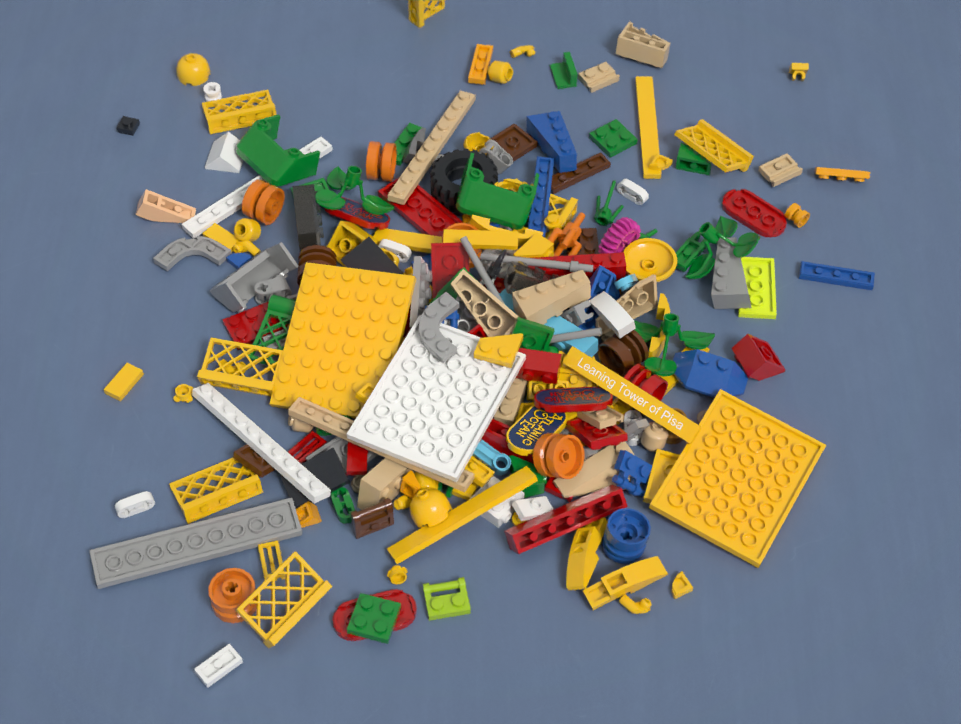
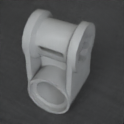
(498, 155)
(270, 287)

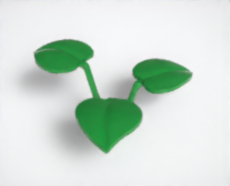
(339, 180)
(724, 229)
(670, 326)

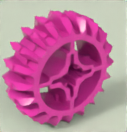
(619, 236)

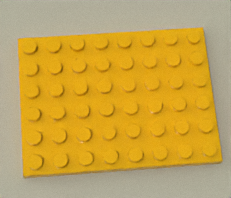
(341, 335)
(738, 478)

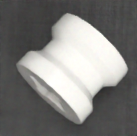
(212, 91)

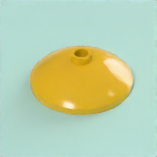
(650, 257)

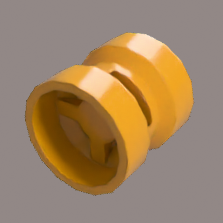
(797, 215)

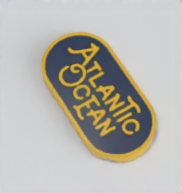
(531, 426)

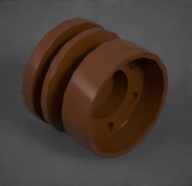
(315, 254)
(623, 352)

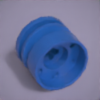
(626, 535)

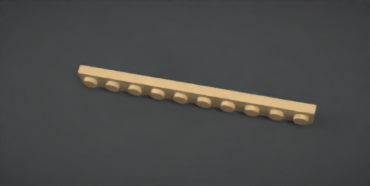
(431, 148)
(340, 425)

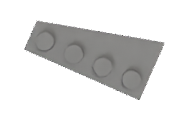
(729, 281)

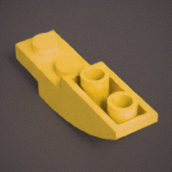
(583, 554)
(625, 580)

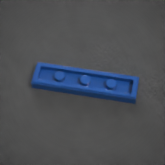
(836, 275)

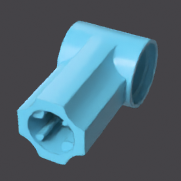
(490, 456)

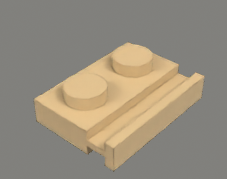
(598, 77)
(780, 170)
(601, 418)

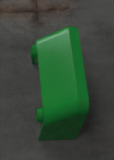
(272, 161)
(494, 202)

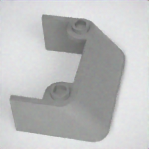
(239, 286)

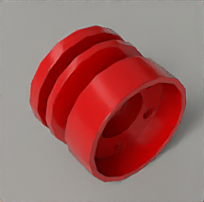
(652, 384)

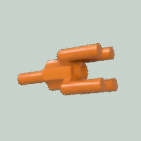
(568, 236)

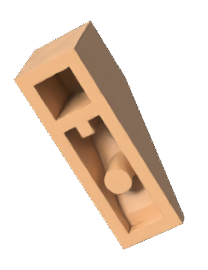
(163, 209)

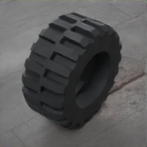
(451, 168)

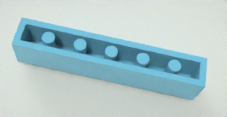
(586, 345)

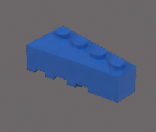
(553, 139)

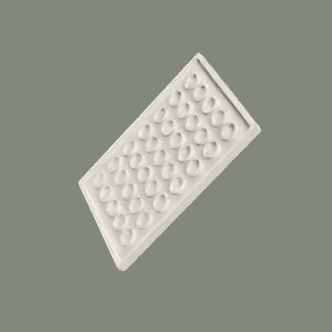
(434, 409)

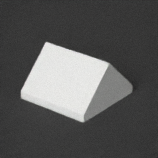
(224, 155)

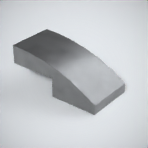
(414, 145)

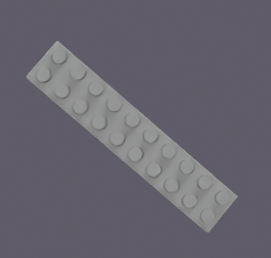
(194, 543)

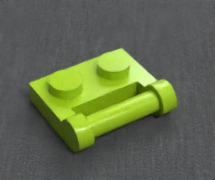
(446, 605)

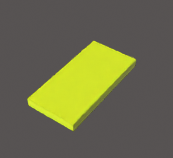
(761, 288)

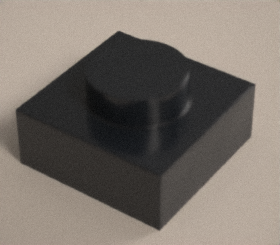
(128, 125)

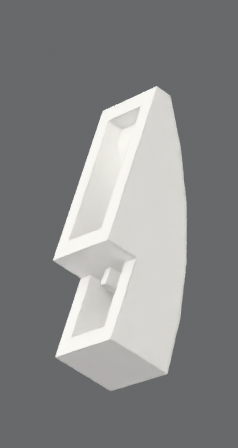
(612, 314)

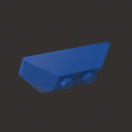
(600, 281)
(709, 373)

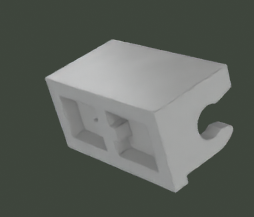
(577, 314)

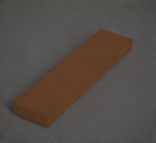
(584, 170)

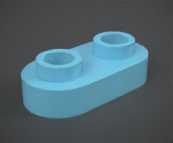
(626, 282)

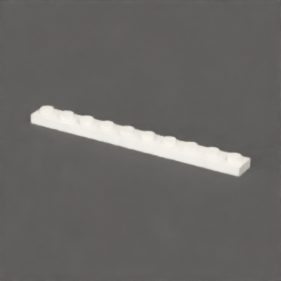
(233, 201)
(261, 443)

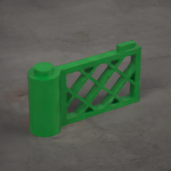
(279, 308)

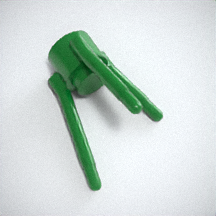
(604, 216)

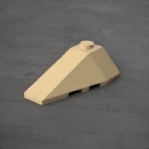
(636, 300)
(594, 474)

